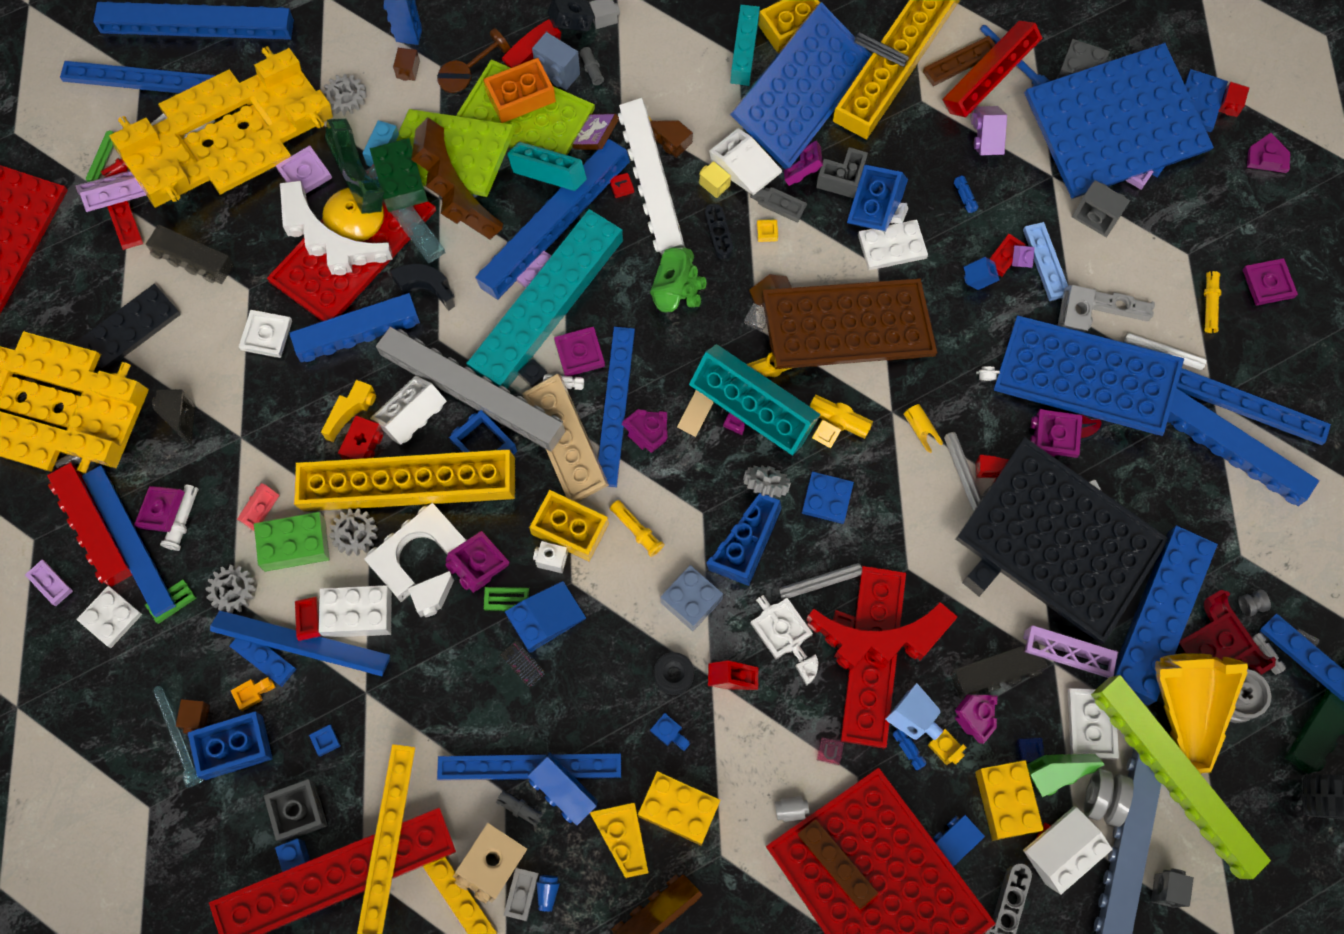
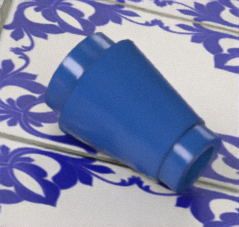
(547, 890)

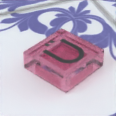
(830, 751)

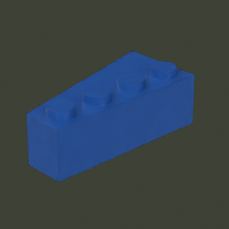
(744, 546)

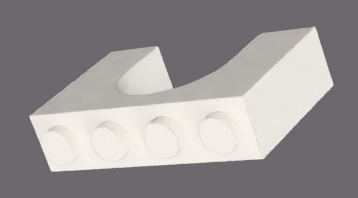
(385, 559)

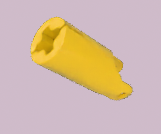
(921, 425)

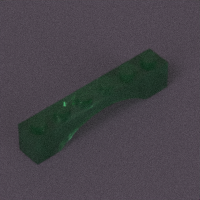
(364, 189)

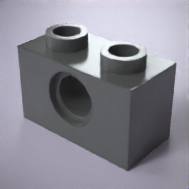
(1172, 888)

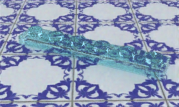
(415, 228)

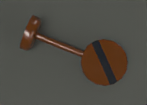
(456, 74)

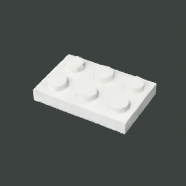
(896, 246)
(1090, 726)

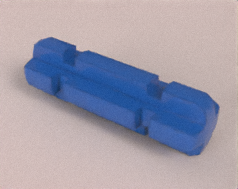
(966, 194)
(909, 749)

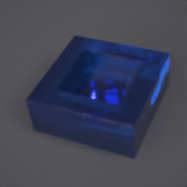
(1030, 749)

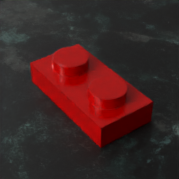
(1004, 254)

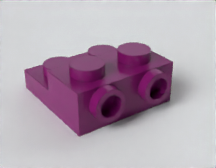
(1057, 432)
(476, 562)

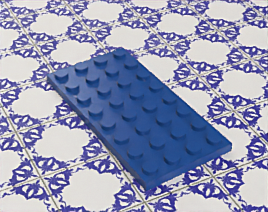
(801, 86)
(1090, 375)

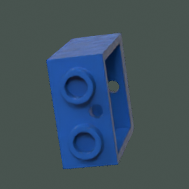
(472, 422)

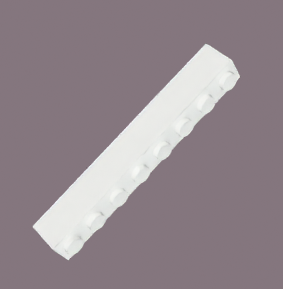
(651, 175)

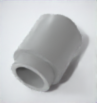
(791, 809)

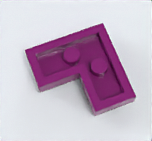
(810, 163)

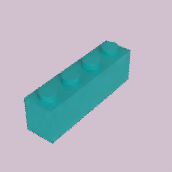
(745, 45)
(547, 166)

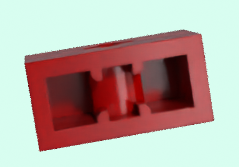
(359, 431)

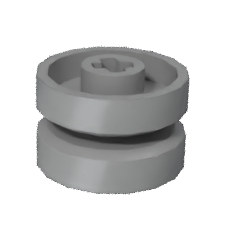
(1253, 698)
(1108, 797)

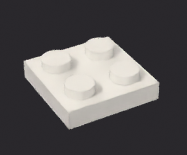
(265, 333)
(109, 617)

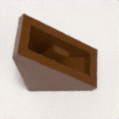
(769, 282)

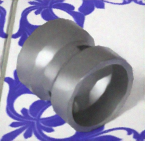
(1253, 603)

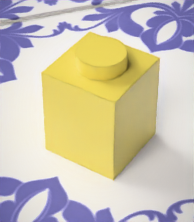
(714, 179)

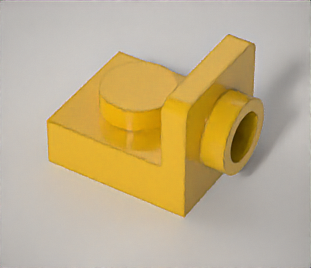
(947, 748)

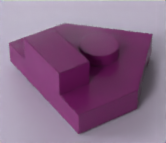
(1269, 155)
(647, 428)
(977, 716)

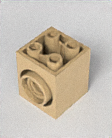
(481, 877)

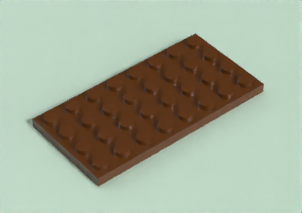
(848, 323)

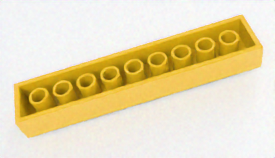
(881, 78)
(405, 480)

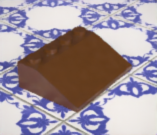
(662, 908)

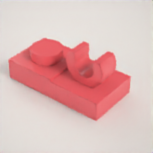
(258, 506)

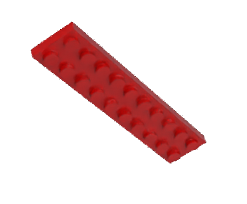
(327, 879)

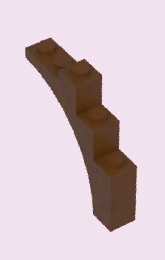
(457, 202)

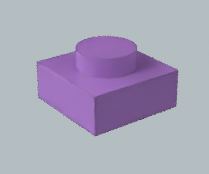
(1023, 256)

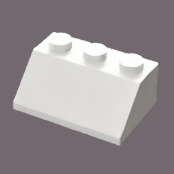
(409, 409)
(1067, 850)

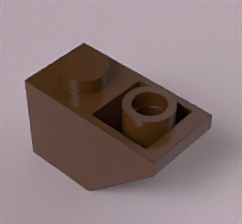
(672, 136)

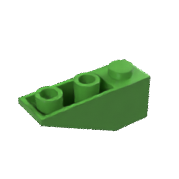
(1056, 771)

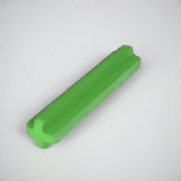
(101, 158)

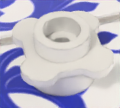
(987, 373)

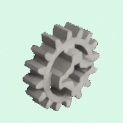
(344, 95)
(766, 481)
(362, 531)
(228, 598)

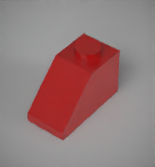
(732, 675)

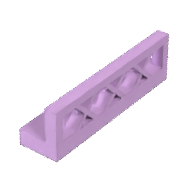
(109, 191)
(1072, 647)

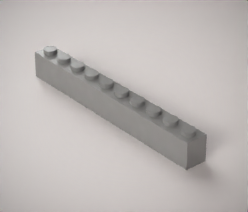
(471, 389)

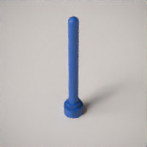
(1036, 79)

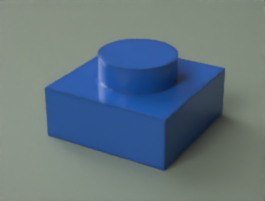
(324, 740)

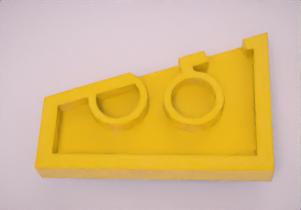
(623, 836)

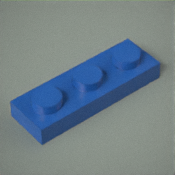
(265, 660)

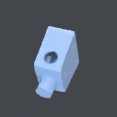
(916, 714)

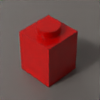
(1234, 99)

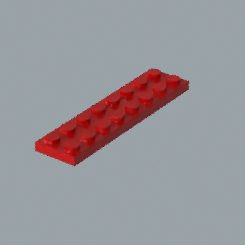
(869, 682)

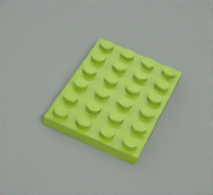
(548, 127)
(472, 145)

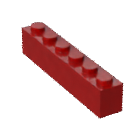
(992, 68)
(89, 524)

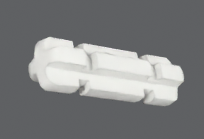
(578, 382)

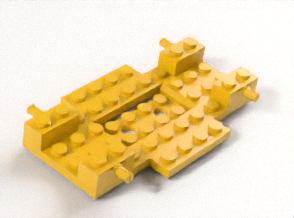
(280, 110)
(95, 421)

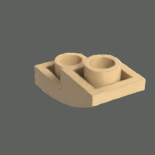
(695, 413)

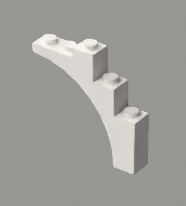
(319, 240)

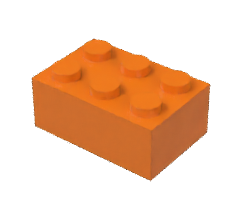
(519, 90)

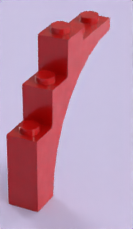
(884, 645)

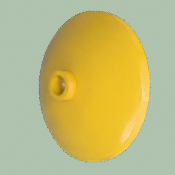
(350, 222)

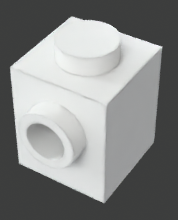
(550, 557)

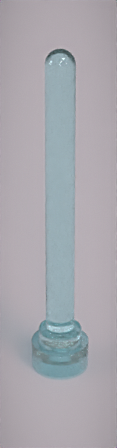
(190, 777)

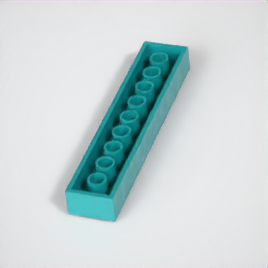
(546, 300)

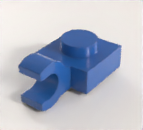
(668, 731)

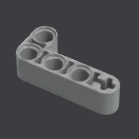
(1004, 907)

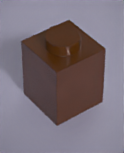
(406, 64)
(192, 715)

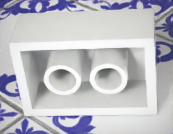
(355, 611)

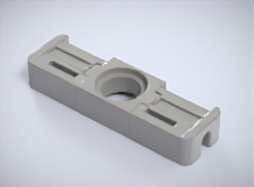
(1134, 308)

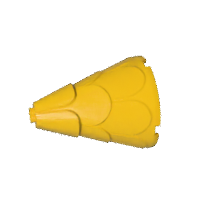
(1200, 702)

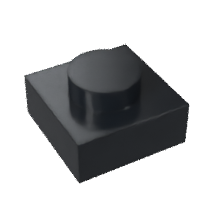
(532, 373)

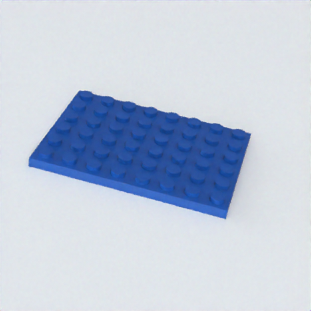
(1118, 120)

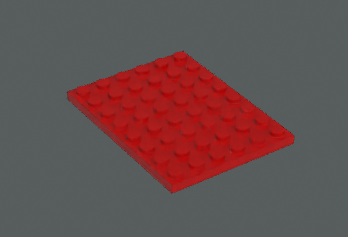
(897, 857)

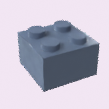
(558, 60)
(691, 598)

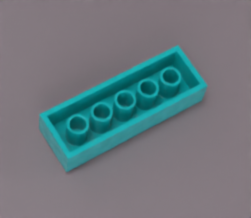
(754, 399)

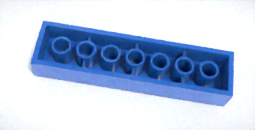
(1163, 610)

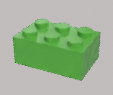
(291, 542)

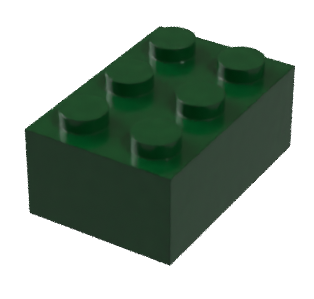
(398, 175)

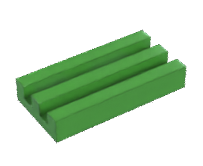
(174, 589)
(487, 599)

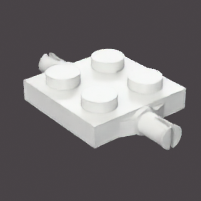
(781, 628)

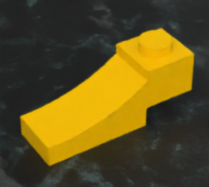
(359, 399)

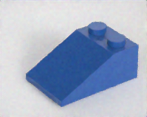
(877, 197)
(545, 616)

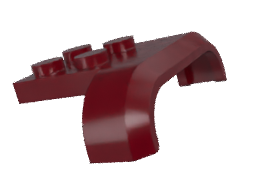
(1226, 637)

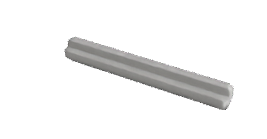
(963, 469)
(820, 581)

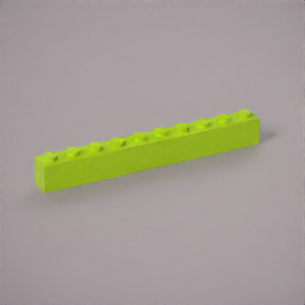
(1180, 778)

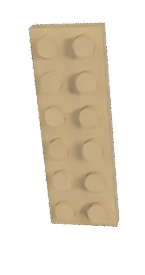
(573, 455)

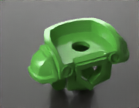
(677, 285)

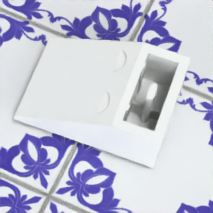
(745, 161)

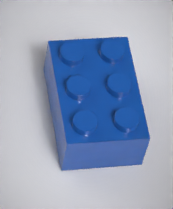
(229, 746)

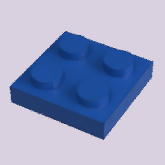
(827, 497)

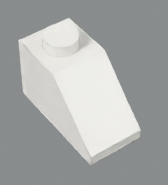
(431, 594)

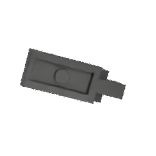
(780, 203)

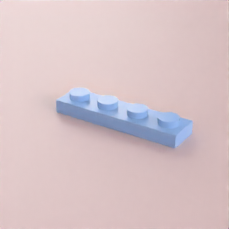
(1046, 260)

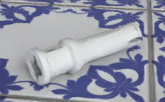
(174, 537)

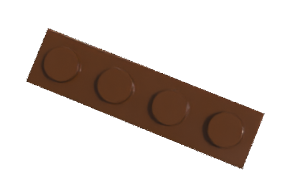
(958, 61)
(837, 864)

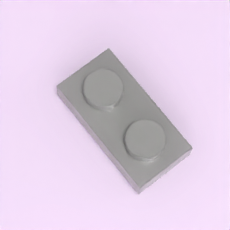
(521, 894)

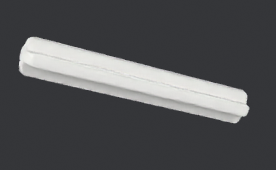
(1189, 359)

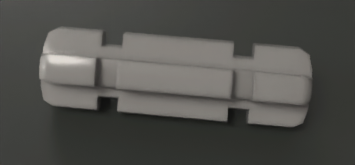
(1259, 639)

